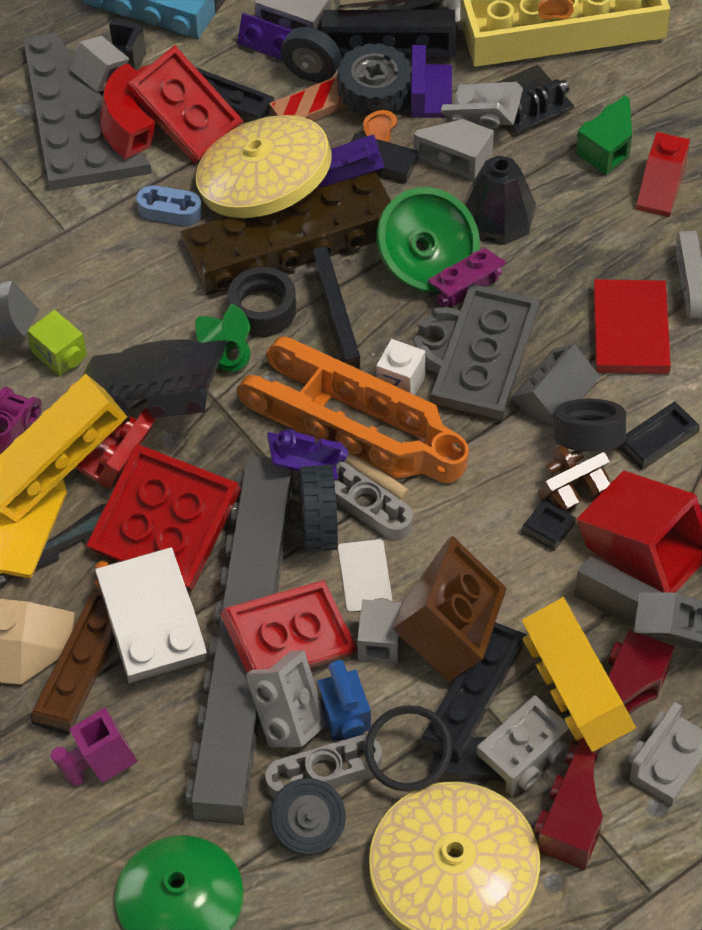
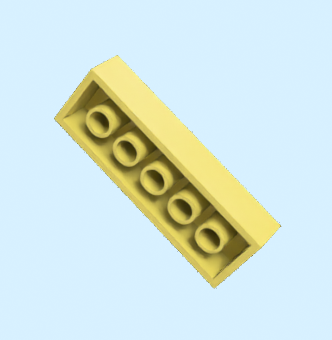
(514, 31)

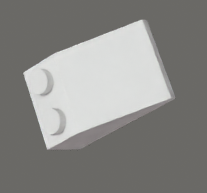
(151, 615)

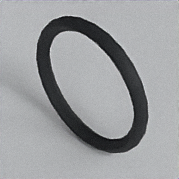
(414, 786)

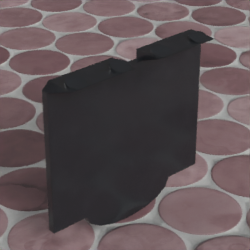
(166, 372)

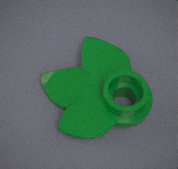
(233, 329)

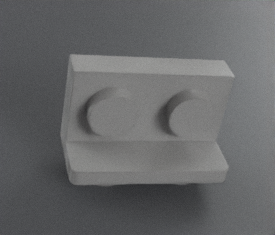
(485, 104)
(287, 701)
(526, 745)
(668, 757)

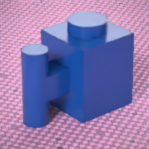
(344, 702)

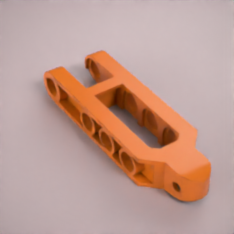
(331, 378)

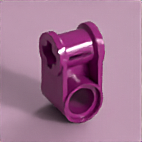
(16, 415)

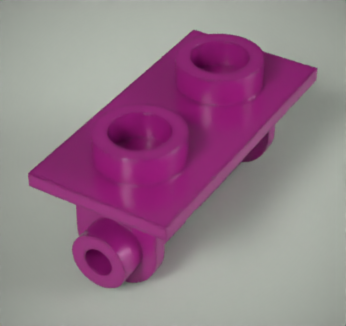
(479, 269)

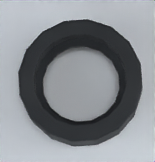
(265, 280)
(589, 425)

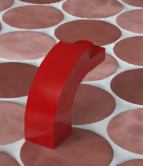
(121, 119)

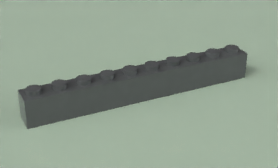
(231, 718)

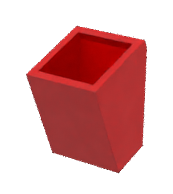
(646, 530)

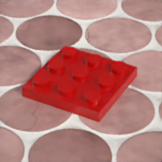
(162, 507)

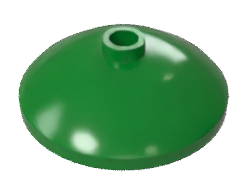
(434, 220)
(206, 900)

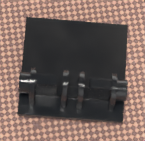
(539, 99)

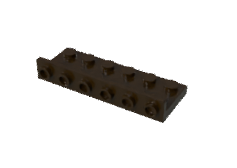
(332, 216)

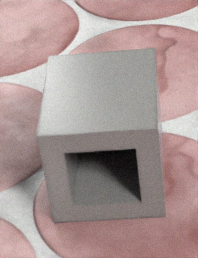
(96, 61)
(376, 636)

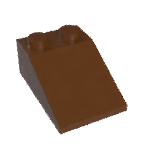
(451, 611)

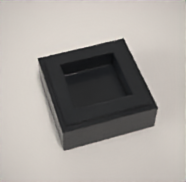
(548, 525)

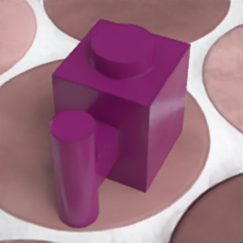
(99, 747)

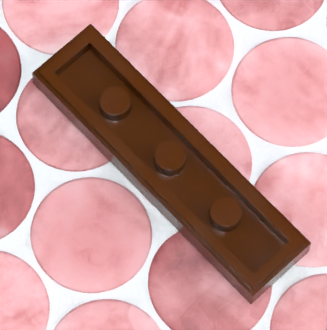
(77, 666)

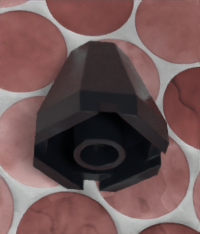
(501, 201)

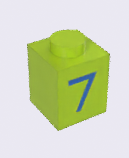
(57, 343)

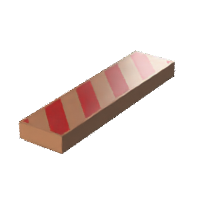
(311, 102)

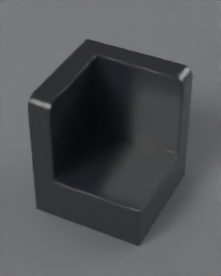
(129, 40)

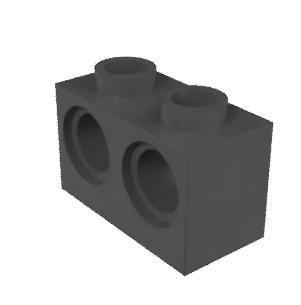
(670, 618)

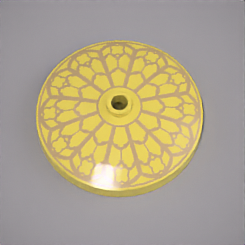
(263, 166)
(430, 889)

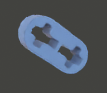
(169, 205)

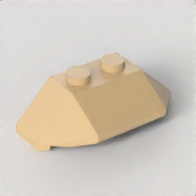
(31, 639)

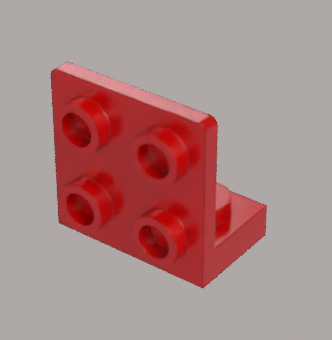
(111, 455)

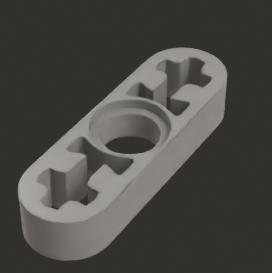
(690, 271)
(374, 514)
(356, 768)

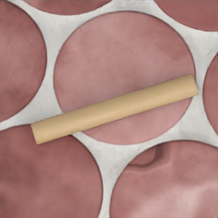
(377, 476)

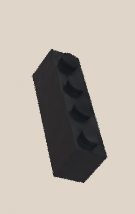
(394, 29)

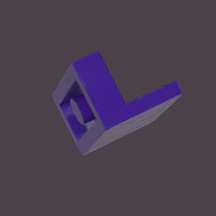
(429, 85)

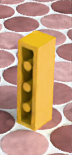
(55, 445)
(578, 676)

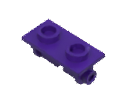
(261, 35)
(353, 160)
(296, 450)

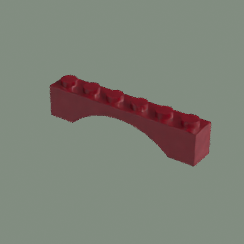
(575, 818)

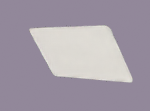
(364, 572)

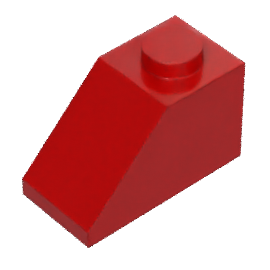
(663, 174)

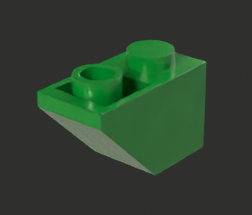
(608, 137)

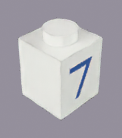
(402, 366)

